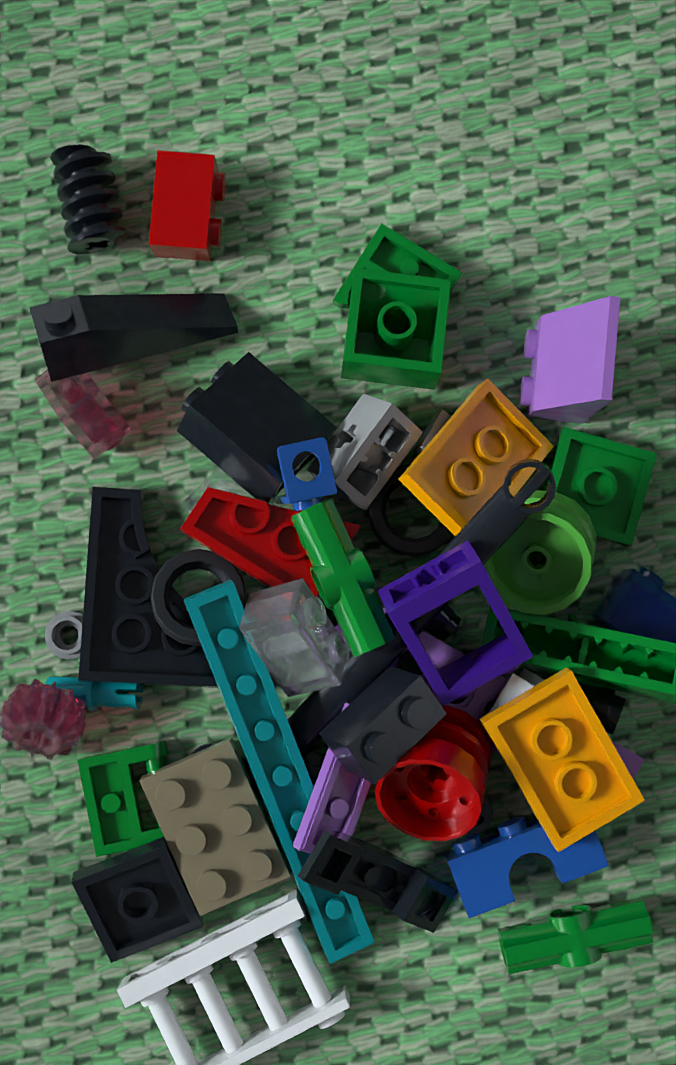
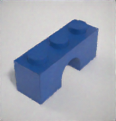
(484, 864)

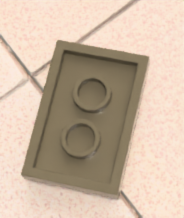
(215, 826)

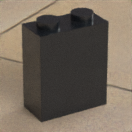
(246, 420)

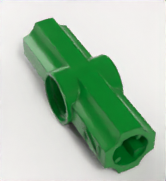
(342, 577)
(575, 936)

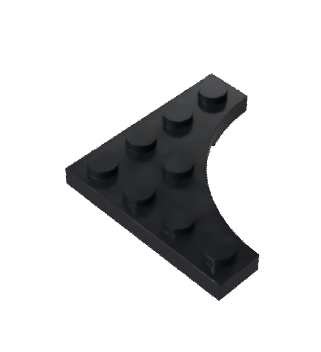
(118, 625)

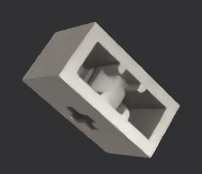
(368, 449)

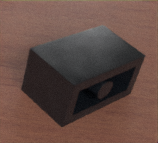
(383, 723)

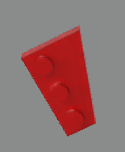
(253, 536)

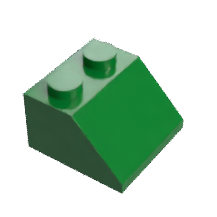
(396, 329)

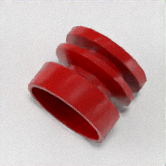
(440, 781)

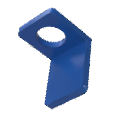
(303, 493)

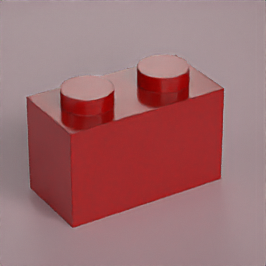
(185, 206)

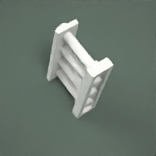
(237, 942)

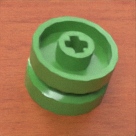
(558, 573)

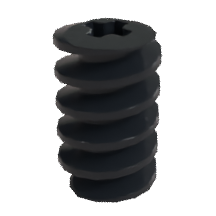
(86, 199)

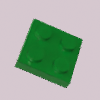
(604, 480)

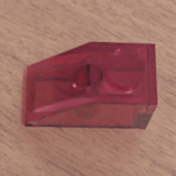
(85, 411)

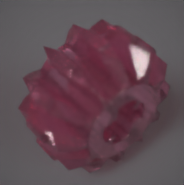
(43, 719)

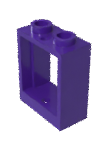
(435, 585)

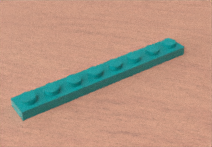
(271, 756)

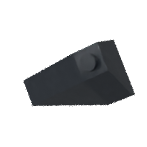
(109, 330)

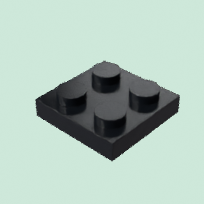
(136, 899)

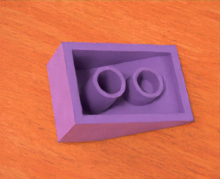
(571, 362)

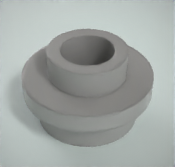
(54, 632)

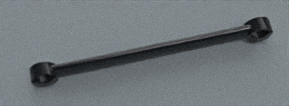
(486, 534)

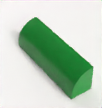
(594, 654)

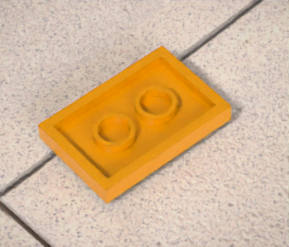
(472, 456)
(562, 759)

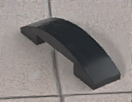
(379, 877)

